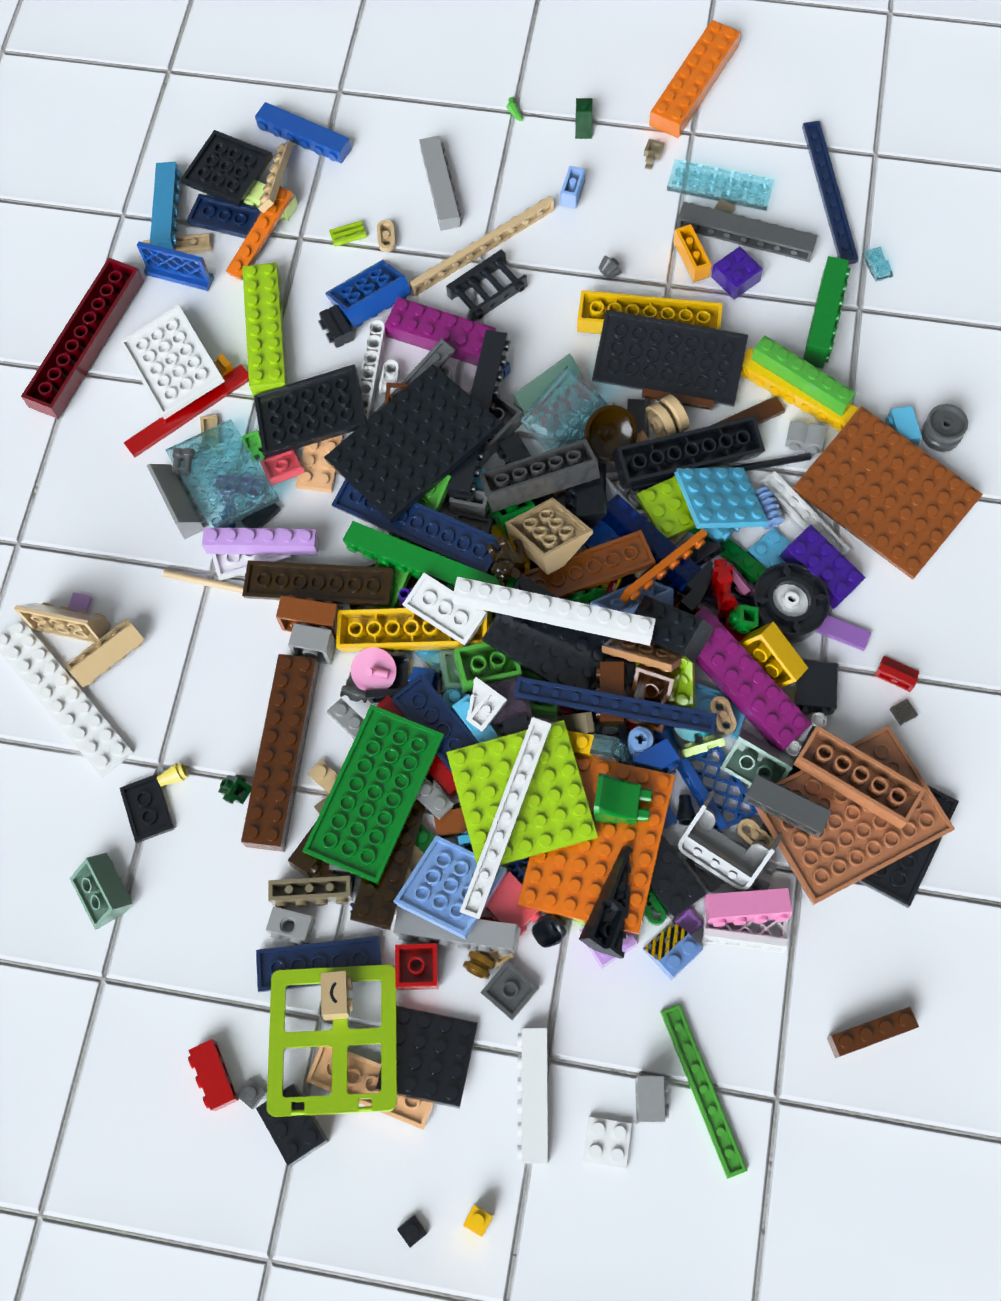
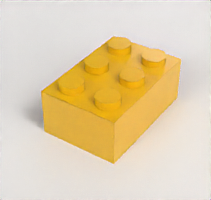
(774, 654)

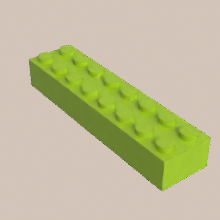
(264, 327)

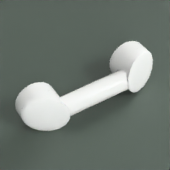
(816, 719)

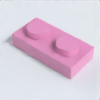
(742, 586)

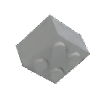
(312, 642)
(651, 1100)

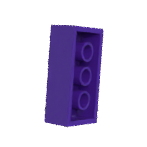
(824, 560)

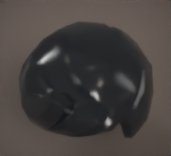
(549, 930)

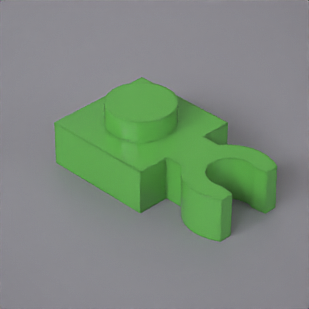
(254, 443)

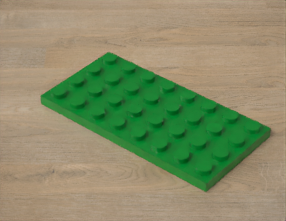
(373, 794)

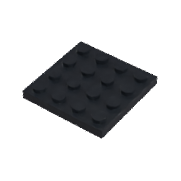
(226, 168)
(432, 1056)

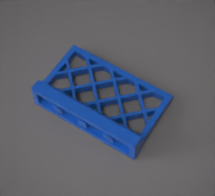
(179, 273)
(701, 792)

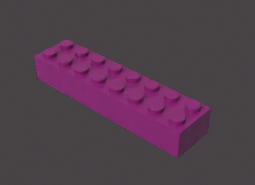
(750, 686)

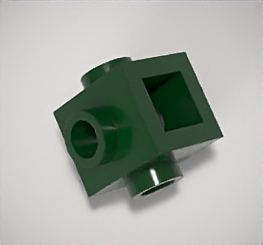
(234, 789)

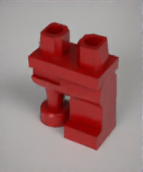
(721, 583)

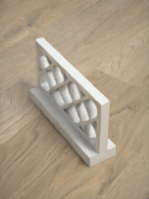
(746, 939)

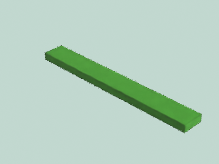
(703, 1091)

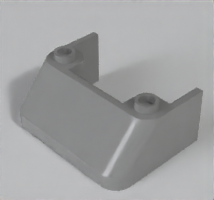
(720, 853)

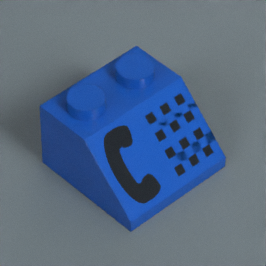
(658, 758)

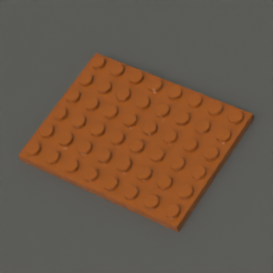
(887, 492)

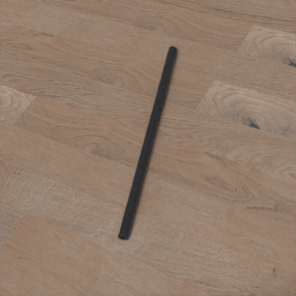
(748, 467)

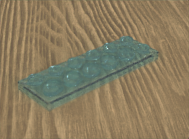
(720, 184)

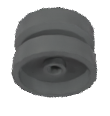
(944, 427)

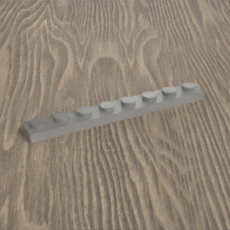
(429, 795)

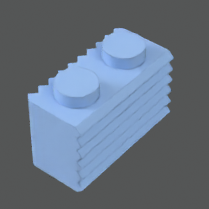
(572, 187)

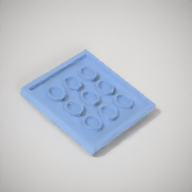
(440, 886)

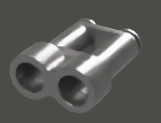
(185, 455)

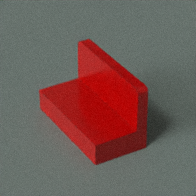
(897, 673)

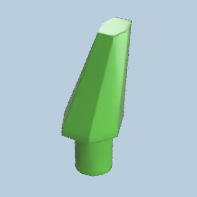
(514, 109)

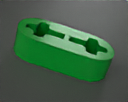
(657, 908)

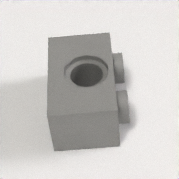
(281, 917)

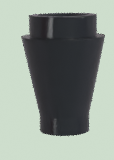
(685, 810)

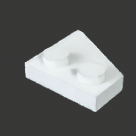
(484, 705)

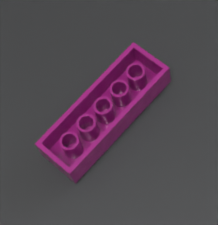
(426, 326)

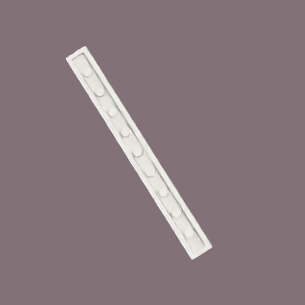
(505, 818)

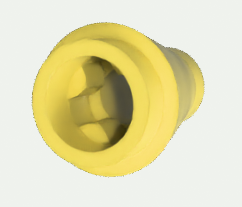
(173, 775)

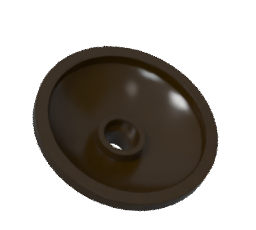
(621, 430)

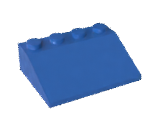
(369, 292)

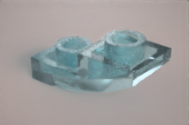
(877, 265)

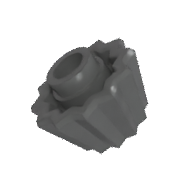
(609, 267)

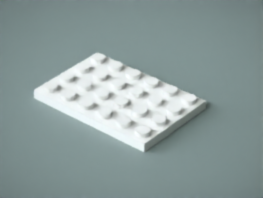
(171, 361)

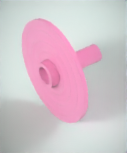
(373, 669)

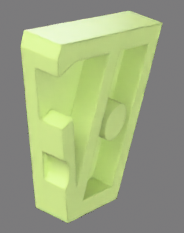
(692, 748)

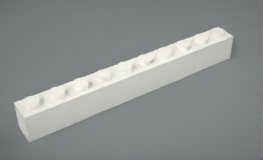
(553, 611)

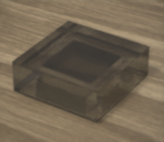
(903, 712)

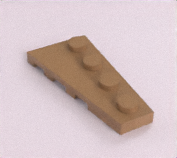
(642, 654)

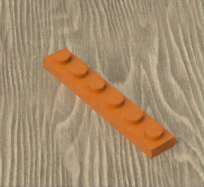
(259, 234)
(660, 570)

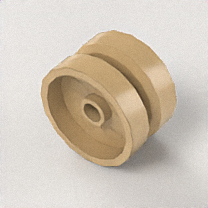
(667, 416)

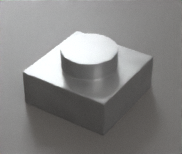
(251, 1093)

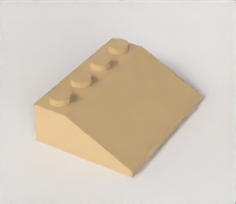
(549, 534)
(64, 621)

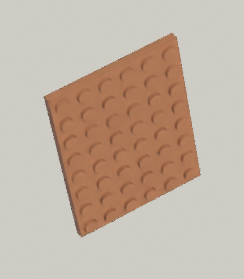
(854, 838)

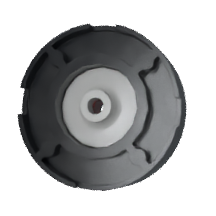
(790, 599)

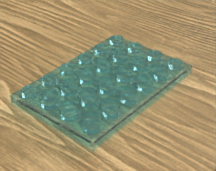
(225, 476)

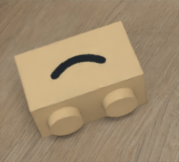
(335, 995)

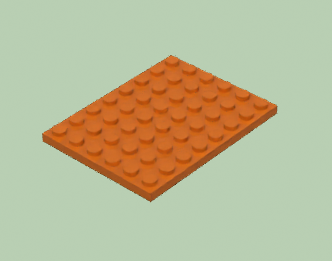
(572, 877)

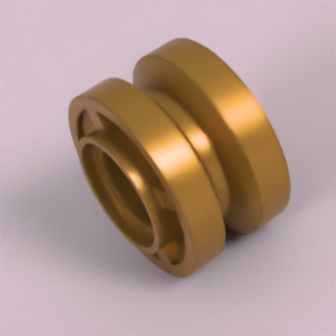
(479, 964)

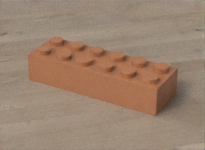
(859, 777)

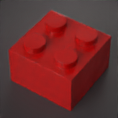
(417, 966)

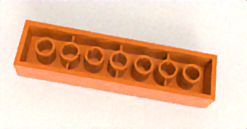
(694, 78)

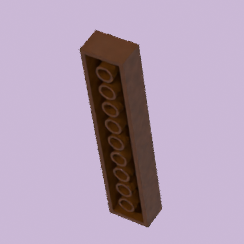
(280, 753)

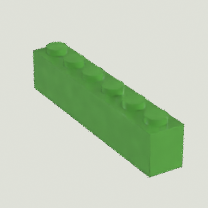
(803, 375)

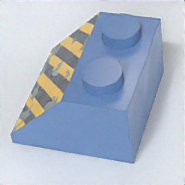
(673, 950)

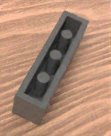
(787, 806)

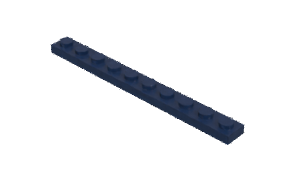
(829, 192)
(615, 705)

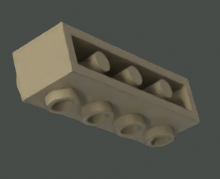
(310, 890)

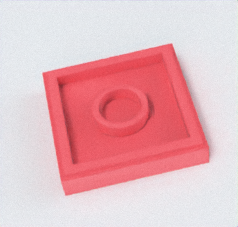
(282, 467)

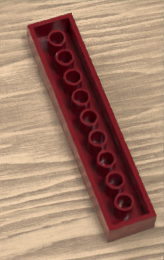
(82, 338)

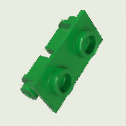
(591, 594)

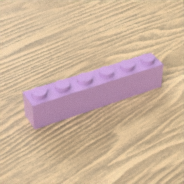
(260, 541)

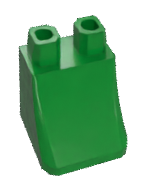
(620, 801)

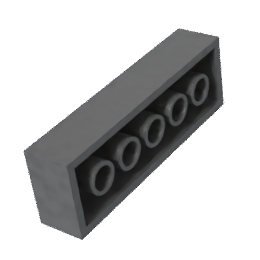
(539, 475)

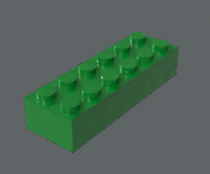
(827, 312)

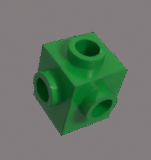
(744, 618)

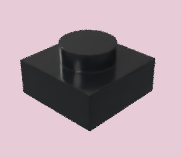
(412, 1231)

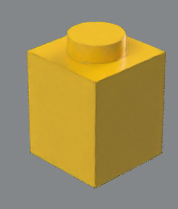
(478, 1220)

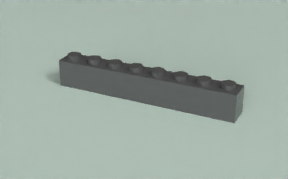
(748, 231)

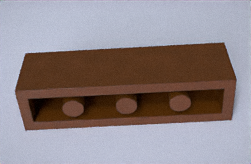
(872, 1032)

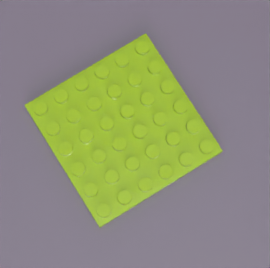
(555, 804)

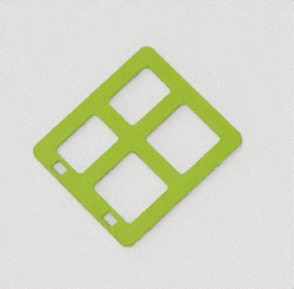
(338, 1038)

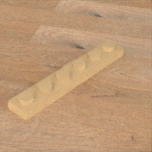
(275, 177)

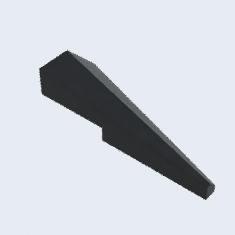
(605, 924)

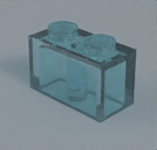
(609, 749)

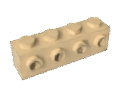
(104, 653)

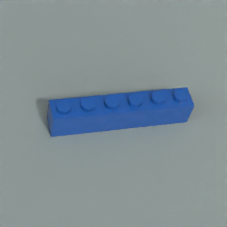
(303, 132)

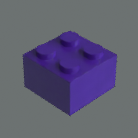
(737, 272)

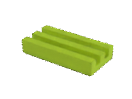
(347, 231)

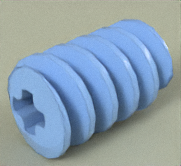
(769, 507)
(639, 741)

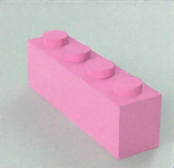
(747, 906)

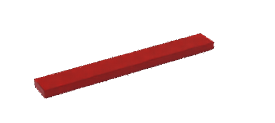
(163, 427)

